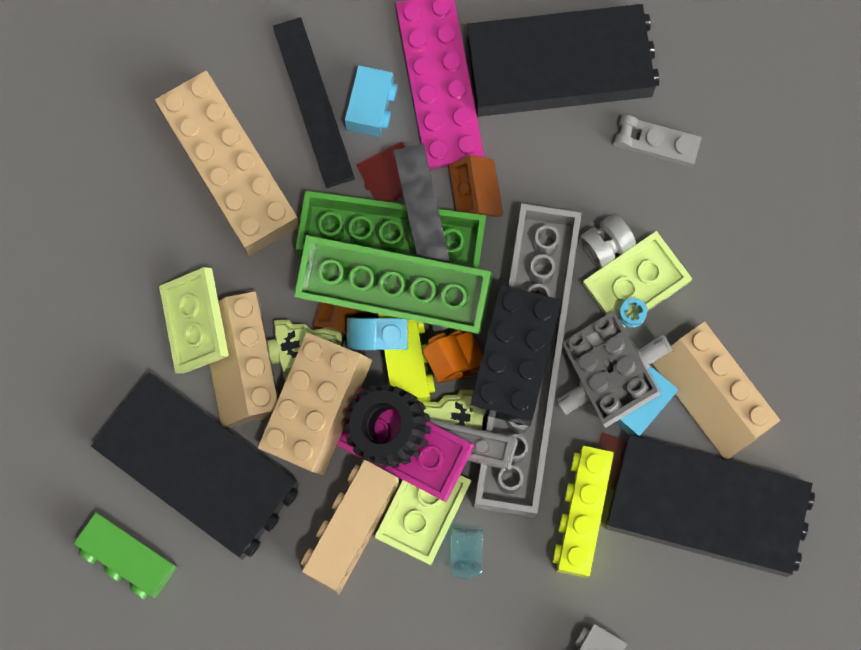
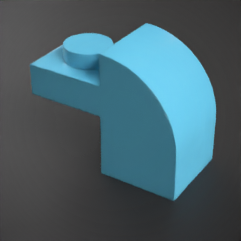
(377, 333)

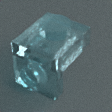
(466, 553)

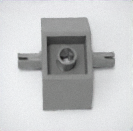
(611, 369)

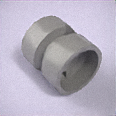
(617, 239)

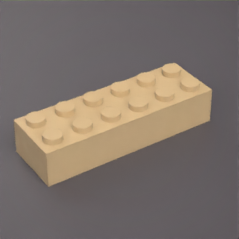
(227, 163)

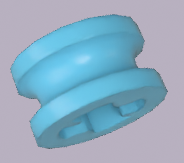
(625, 307)

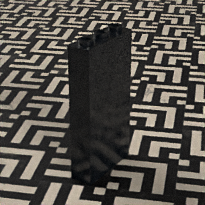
(561, 60)
(196, 466)
(710, 506)

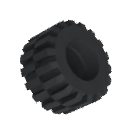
(363, 421)

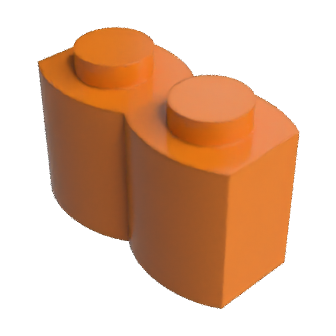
(453, 355)

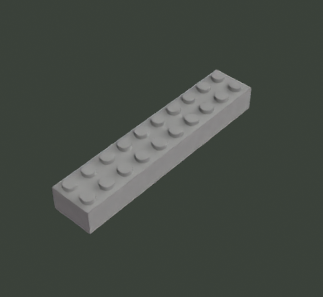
(544, 266)

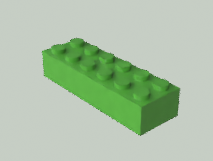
(385, 226)
(393, 284)

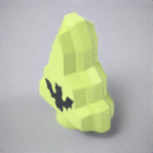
(289, 340)
(455, 410)

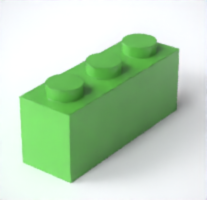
(124, 557)

